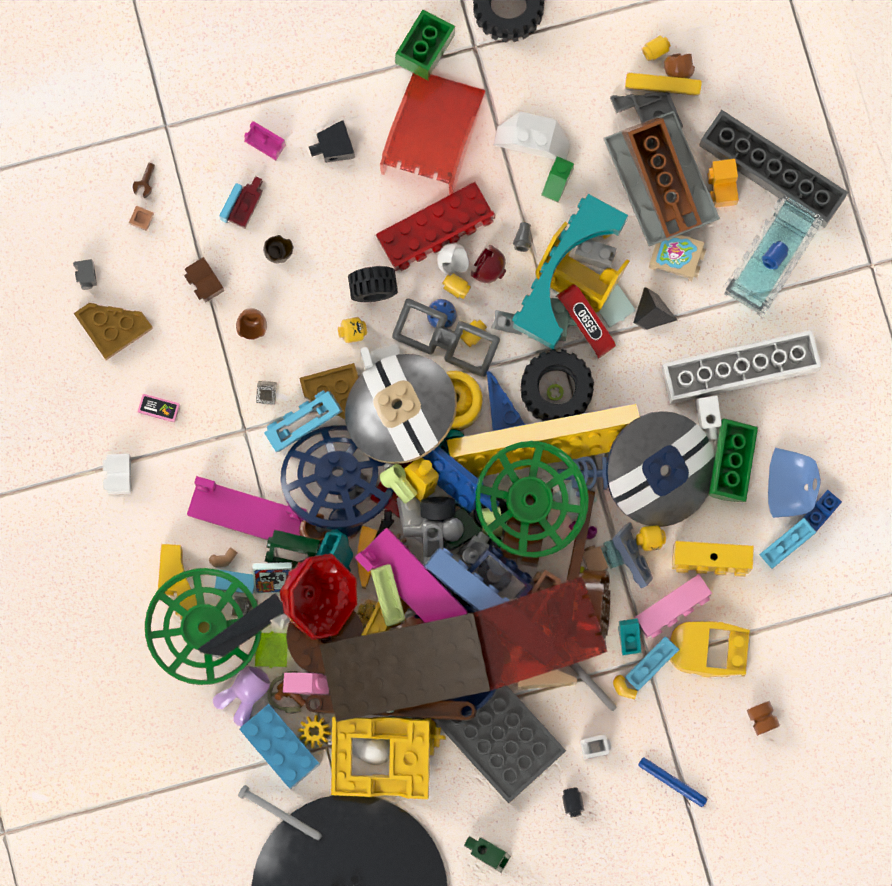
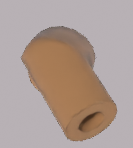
(223, 560)

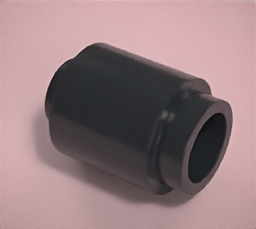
(573, 802)

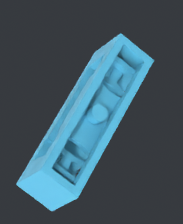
(276, 437)

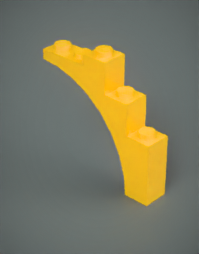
(170, 565)

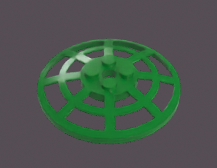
(542, 497)
(190, 625)

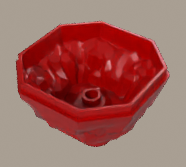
(319, 596)

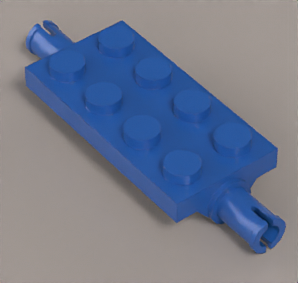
(456, 480)

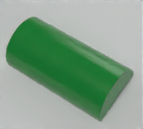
(733, 461)

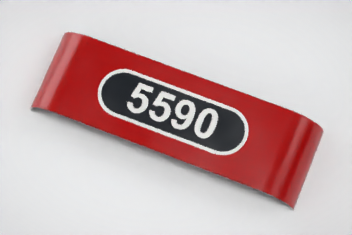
(587, 320)

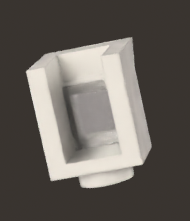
(595, 747)

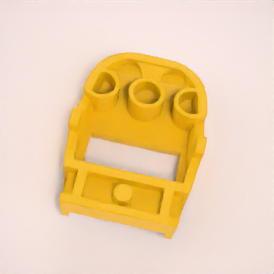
(693, 641)

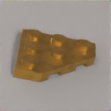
(112, 327)
(337, 381)

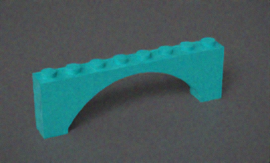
(591, 221)

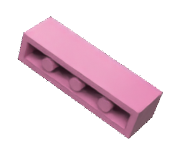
(672, 606)

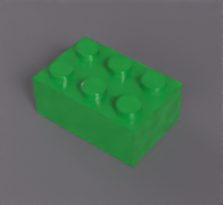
(424, 44)

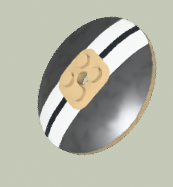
(415, 427)

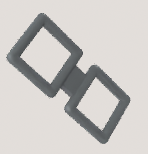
(445, 337)

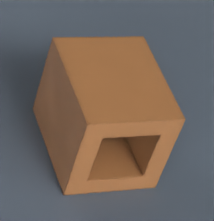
(594, 559)

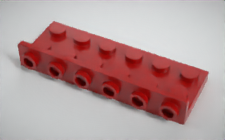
(435, 227)

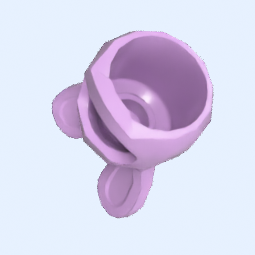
(248, 689)

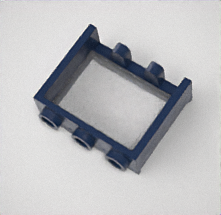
(502, 573)

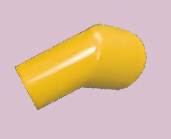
(621, 688)

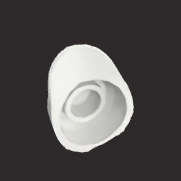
(371, 750)

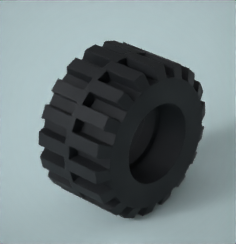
(372, 284)

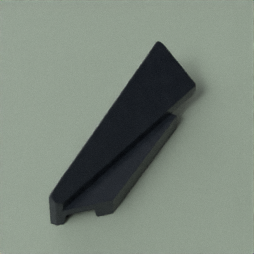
(244, 628)

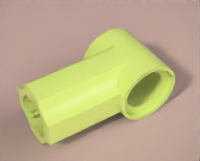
(395, 478)

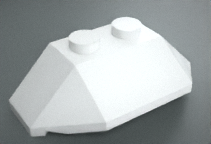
(533, 136)

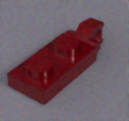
(246, 203)

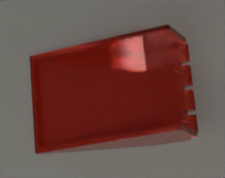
(433, 128)
(538, 633)

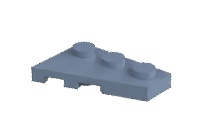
(629, 550)

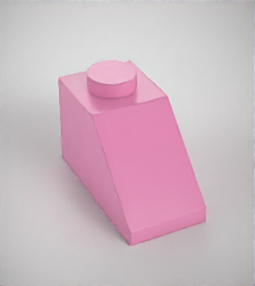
(305, 683)

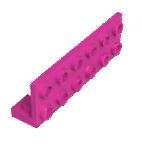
(241, 510)
(413, 581)

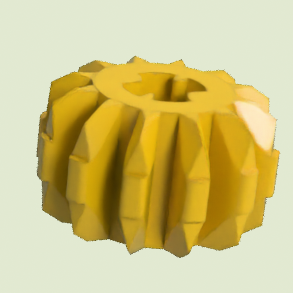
(314, 738)

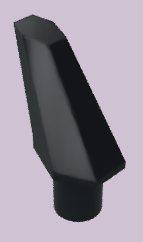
(386, 522)

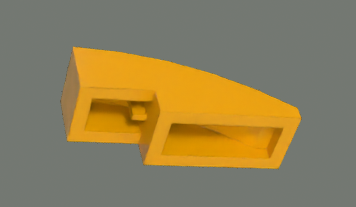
(366, 537)

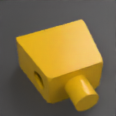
(422, 477)

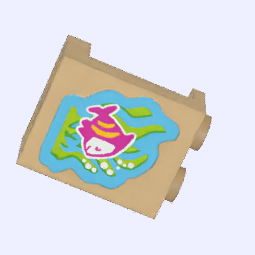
(678, 256)

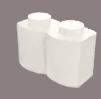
(118, 474)

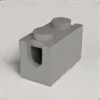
(595, 254)

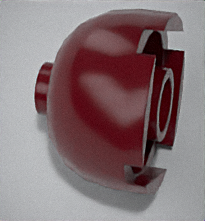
(489, 265)

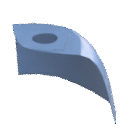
(786, 483)

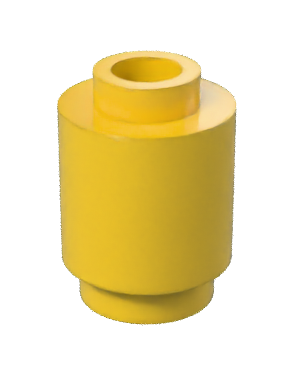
(656, 48)
(456, 286)
(471, 339)

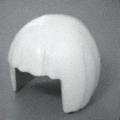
(453, 259)

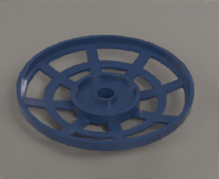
(333, 484)

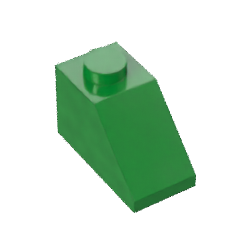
(557, 179)

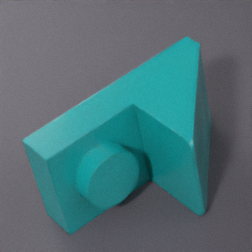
(629, 636)

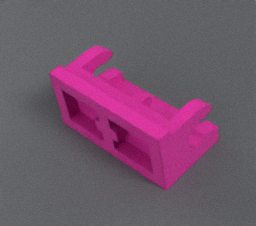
(264, 140)

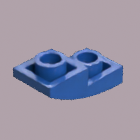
(823, 510)

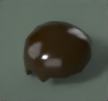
(278, 249)

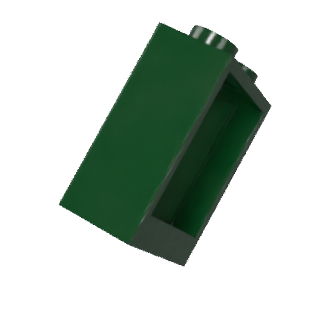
(290, 542)

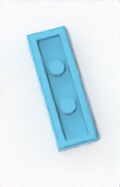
(787, 543)
(652, 663)

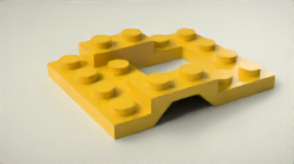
(408, 757)

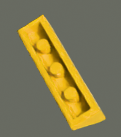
(663, 84)

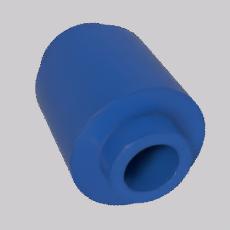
(775, 255)

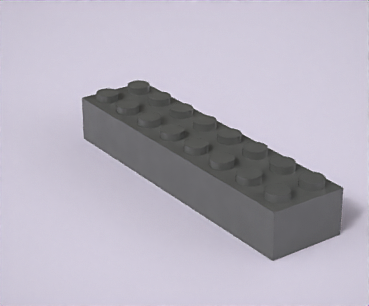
(772, 166)

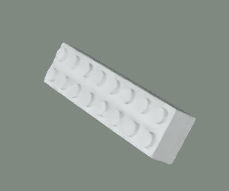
(741, 367)

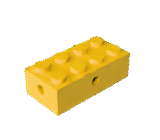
(698, 555)

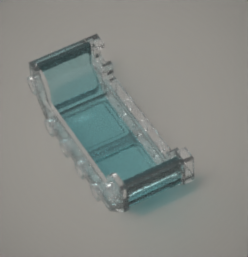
(758, 285)

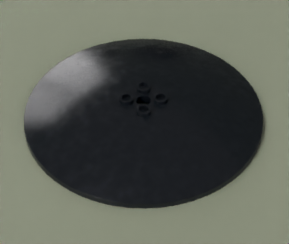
(360, 845)

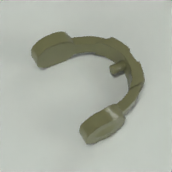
(291, 710)

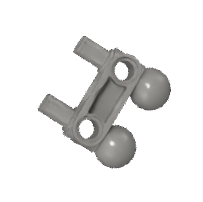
(449, 529)

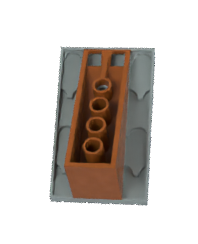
(661, 178)

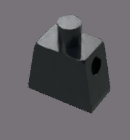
(333, 144)

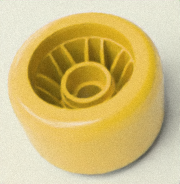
(470, 399)

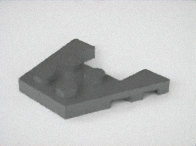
(646, 106)

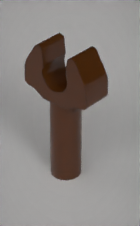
(144, 182)

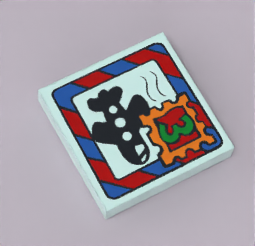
(270, 576)

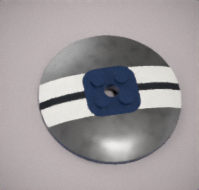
(636, 466)

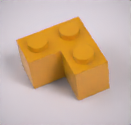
(723, 181)

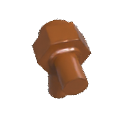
(280, 694)

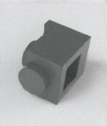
(86, 273)

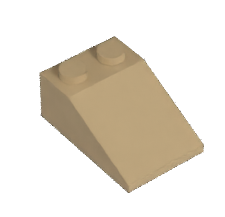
(549, 679)

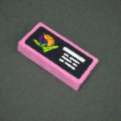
(158, 408)

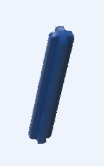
(672, 782)

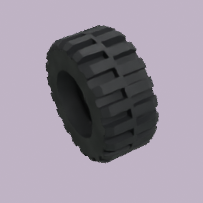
(508, 27)
(562, 362)

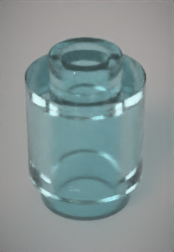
(611, 554)

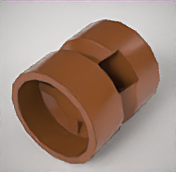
(763, 718)

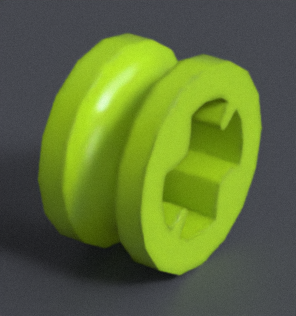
(549, 393)

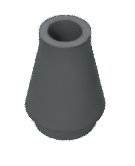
(522, 240)

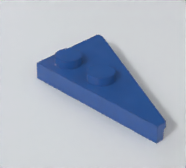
(502, 410)

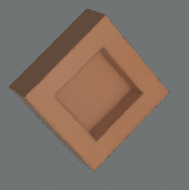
(141, 218)

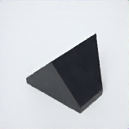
(652, 311)

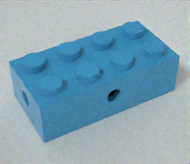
(279, 746)

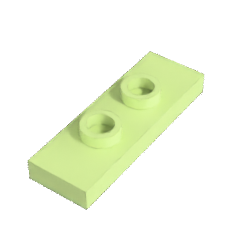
(388, 595)

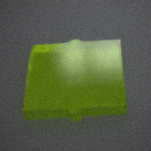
(272, 650)

